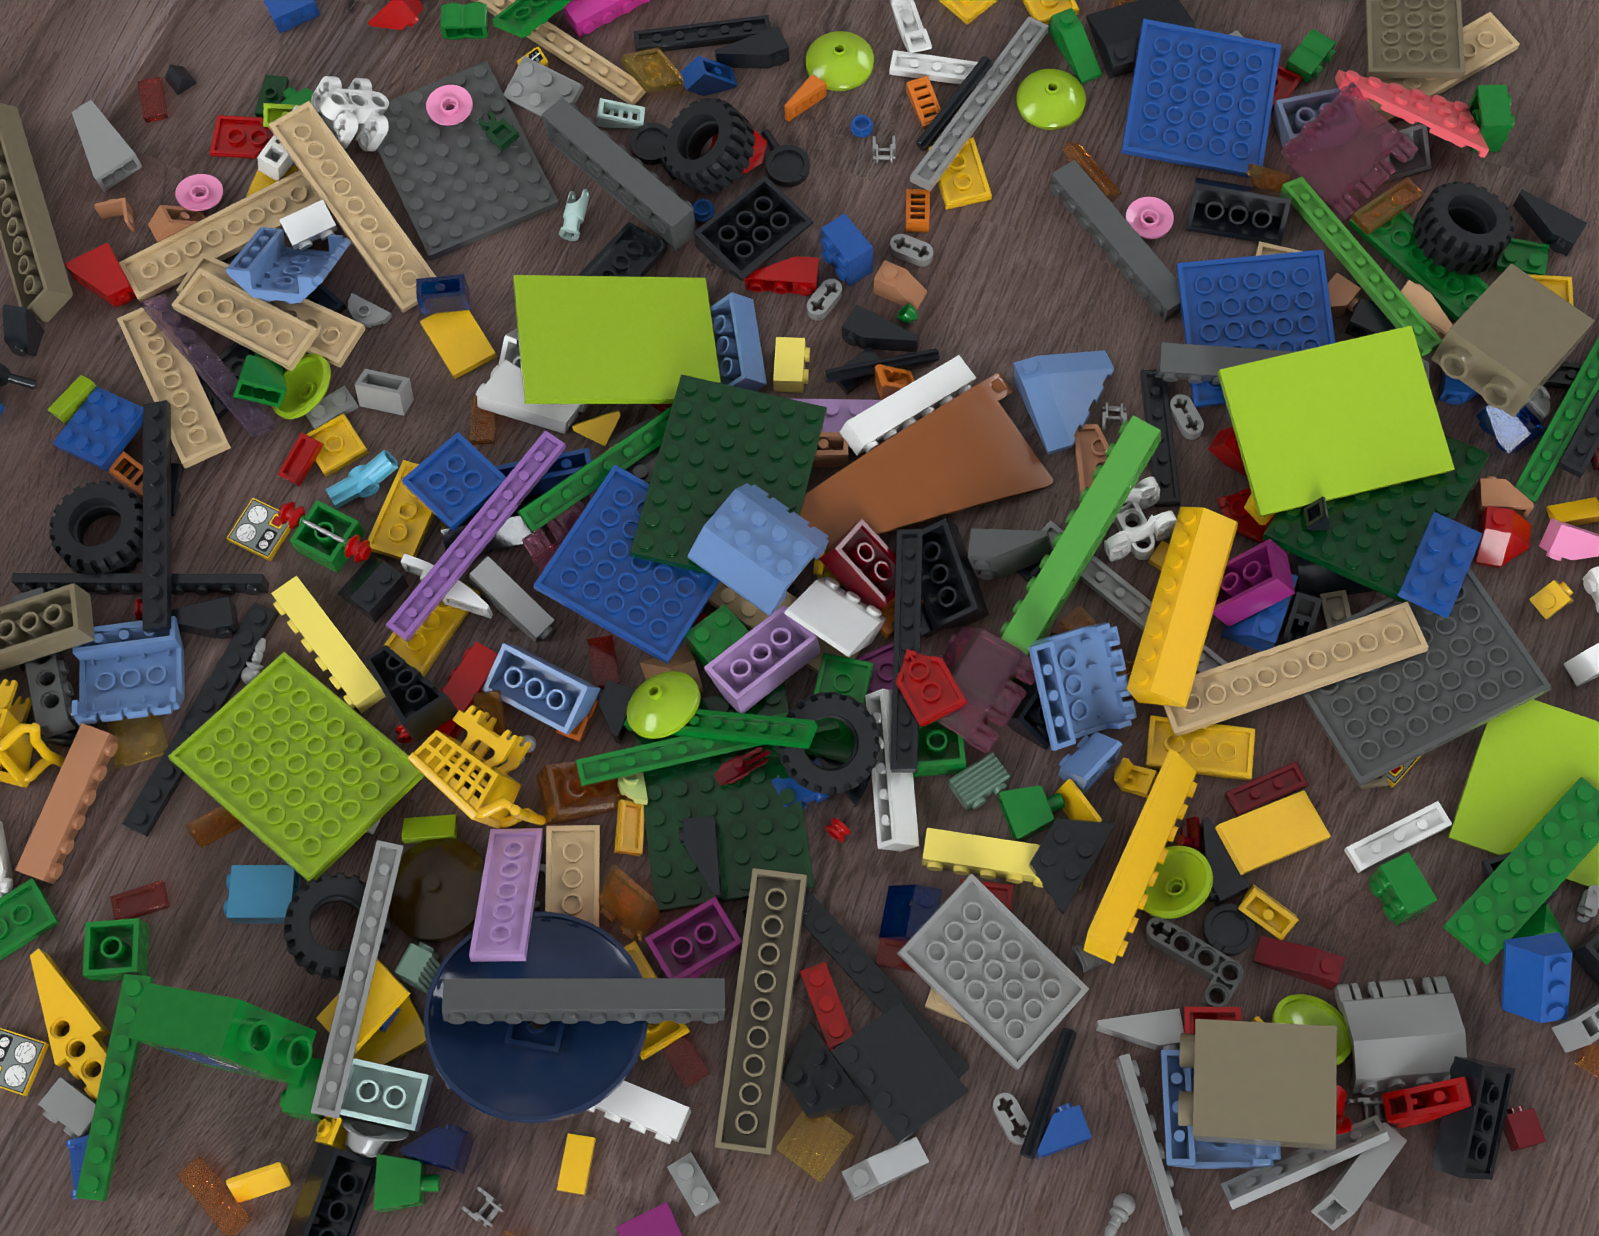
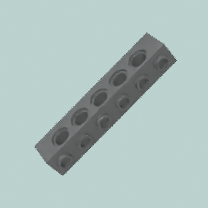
(44, 696)

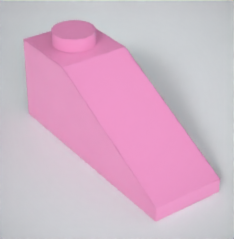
(1569, 541)

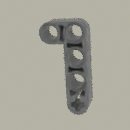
(1190, 959)

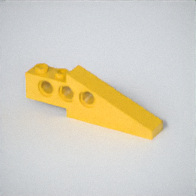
(63, 1007)

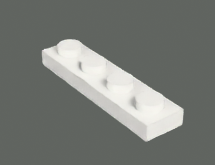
(935, 67)
(1398, 837)

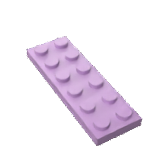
(507, 895)

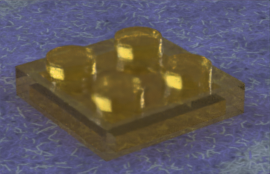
(652, 70)
(138, 739)
(814, 1144)

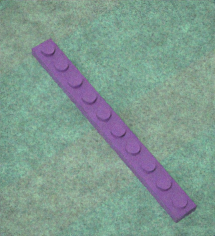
(475, 536)

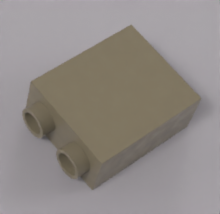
(1511, 340)
(1260, 1083)

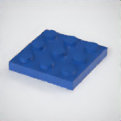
(100, 429)
(454, 481)

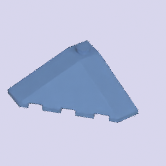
(1060, 392)

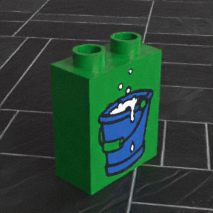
(222, 1033)

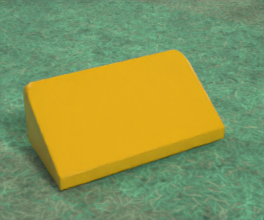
(1575, 512)
(1076, 804)
(1268, 912)
(259, 1182)

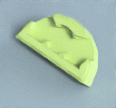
(634, 788)

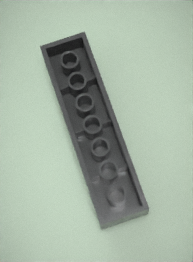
(620, 174)

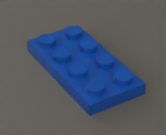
(1440, 565)

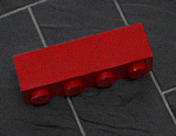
(466, 681)

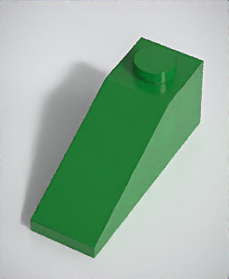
(1074, 45)

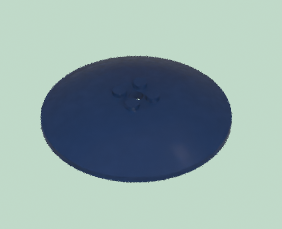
(529, 1071)

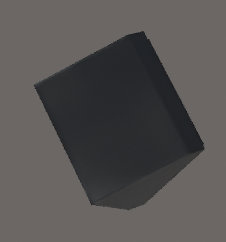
(179, 79)
(1317, 515)

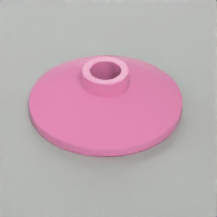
(446, 98)
(199, 192)
(1151, 210)

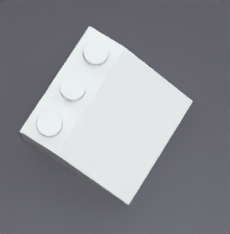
(837, 616)

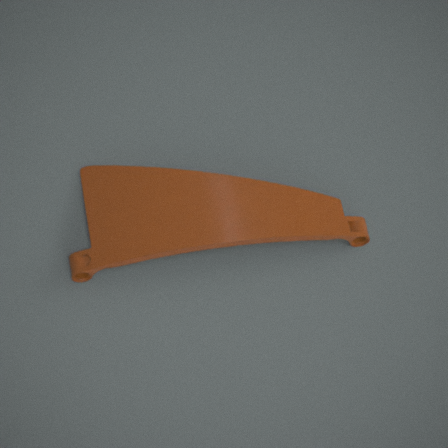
(933, 468)

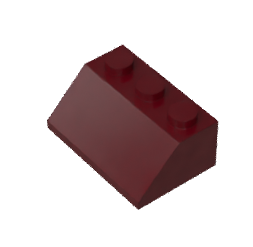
(863, 565)

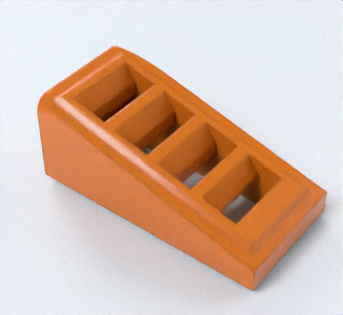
(920, 88)
(806, 96)
(917, 225)
(118, 466)

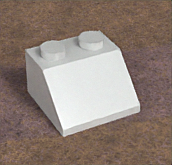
(308, 225)

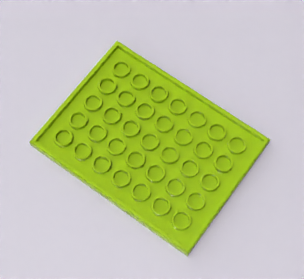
(612, 338)
(1335, 420)
(297, 766)
(1521, 773)

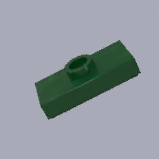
(271, 92)

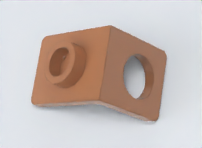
(115, 208)

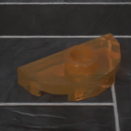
(1267, 178)

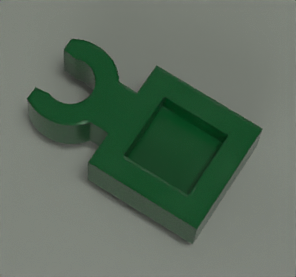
(499, 132)

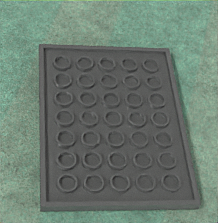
(456, 178)
(1421, 702)

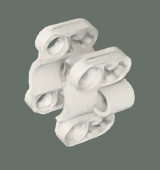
(352, 111)
(1159, 527)

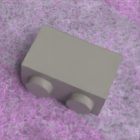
(384, 392)
(70, 1107)

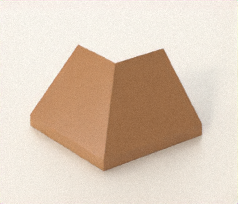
(681, 661)

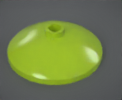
(840, 69)
(1050, 108)
(304, 386)
(663, 704)
(1183, 871)
(1314, 1011)

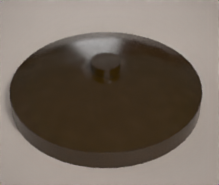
(437, 890)

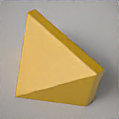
(598, 428)

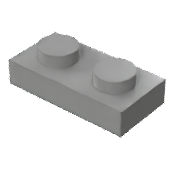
(331, 407)
(693, 1184)

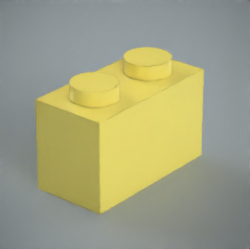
(790, 365)

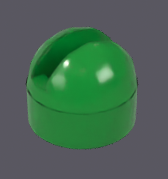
(907, 313)

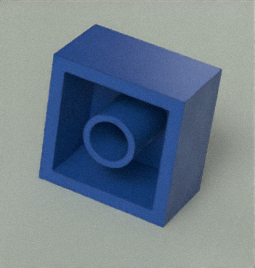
(846, 250)

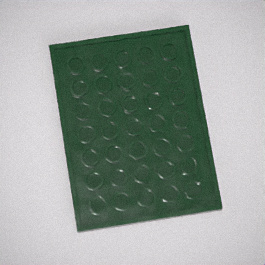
(712, 446)
(1380, 529)
(749, 813)

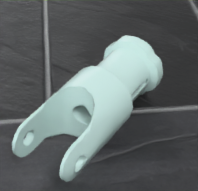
(574, 215)

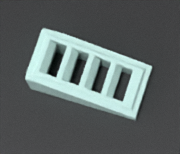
(612, 121)

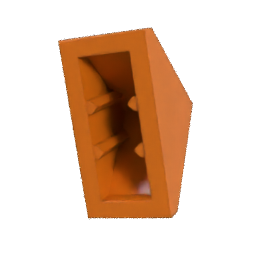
(891, 379)

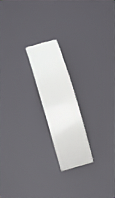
(910, 26)

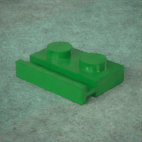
(1526, 255)

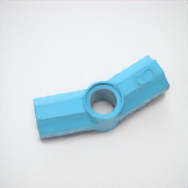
(363, 480)

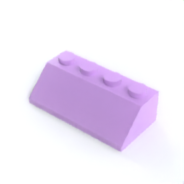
(762, 660)

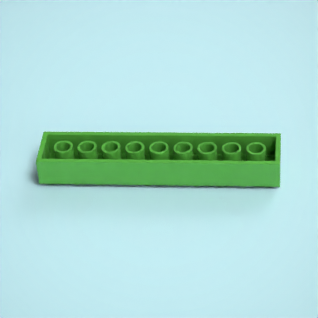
(1082, 535)

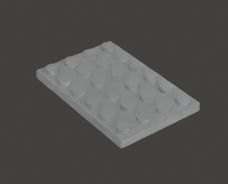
(993, 971)

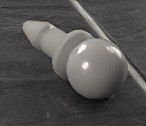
(253, 667)
(1122, 1207)

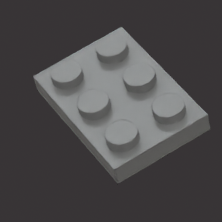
(540, 87)

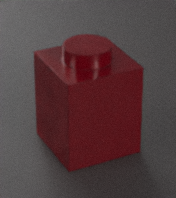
(1522, 1128)

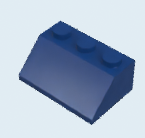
(1261, 628)
(1537, 977)

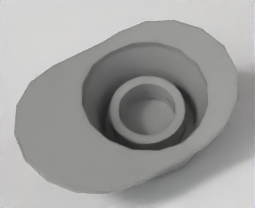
(370, 1139)

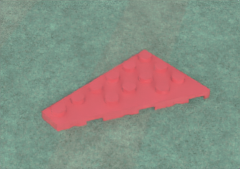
(1445, 118)

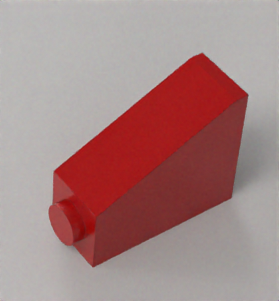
(102, 275)

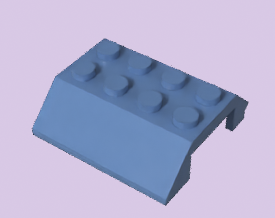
(279, 272)
(757, 546)
(129, 673)
(1081, 683)
(1179, 1140)

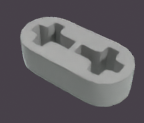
(911, 251)
(828, 302)
(1181, 419)
(1005, 1122)

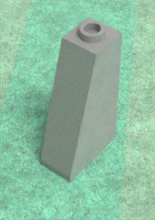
(105, 149)
(510, 599)
(1357, 1180)

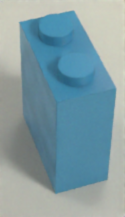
(260, 893)

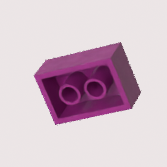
(1253, 583)
(695, 942)

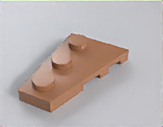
(1089, 453)

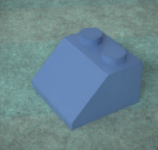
(1090, 761)

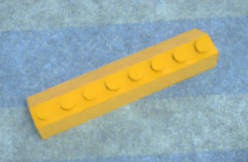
(1182, 607)
(1140, 858)

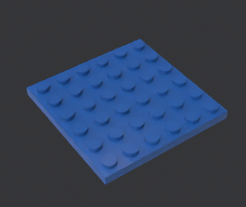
(1200, 98)
(1254, 305)
(628, 596)

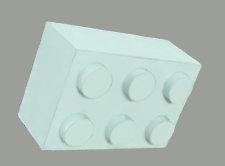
(386, 1095)

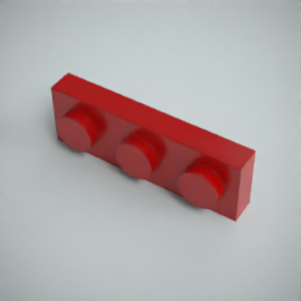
(826, 1004)

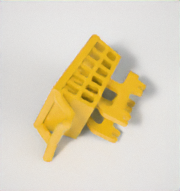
(15, 742)
(499, 792)

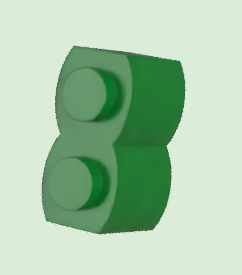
(464, 21)
(1311, 56)

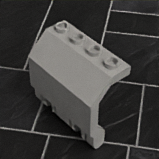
(1401, 1035)

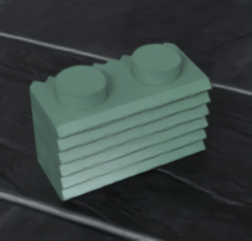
(979, 782)
(418, 966)

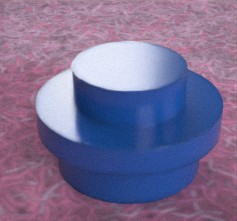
(861, 126)
(703, 210)

